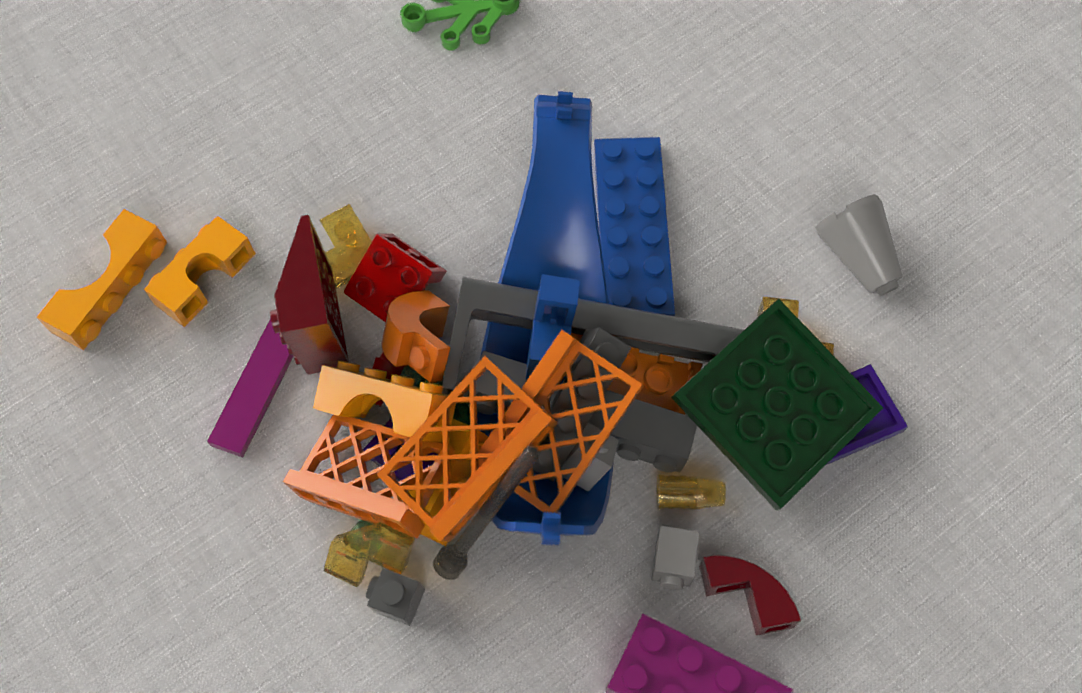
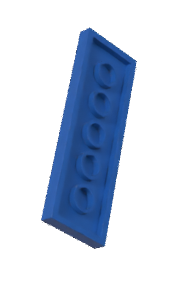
(634, 223)

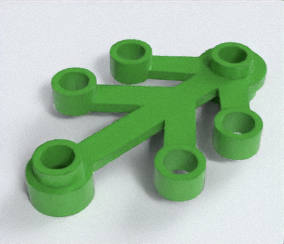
(415, 17)

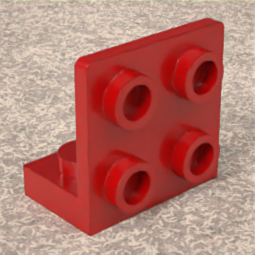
(389, 271)

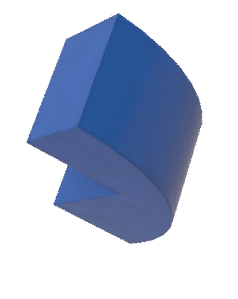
(553, 312)

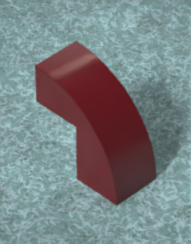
(767, 599)

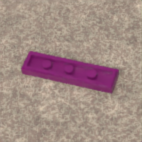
(251, 394)

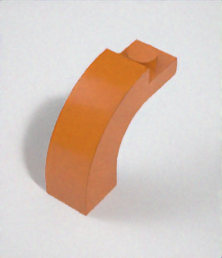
(413, 334)

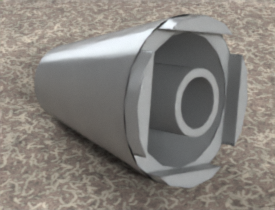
(864, 243)

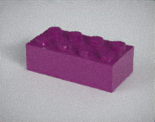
(672, 662)

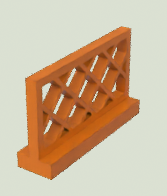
(540, 387)
(477, 489)
(350, 497)

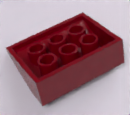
(308, 304)

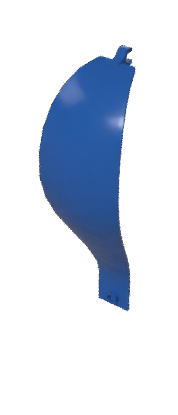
(560, 238)

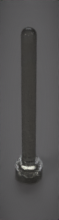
(452, 558)

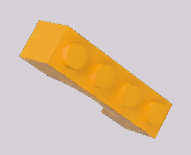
(83, 311)
(352, 393)

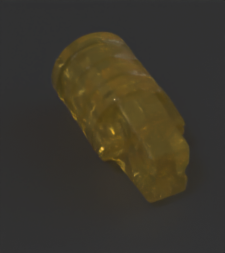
(689, 492)

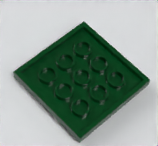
(777, 404)

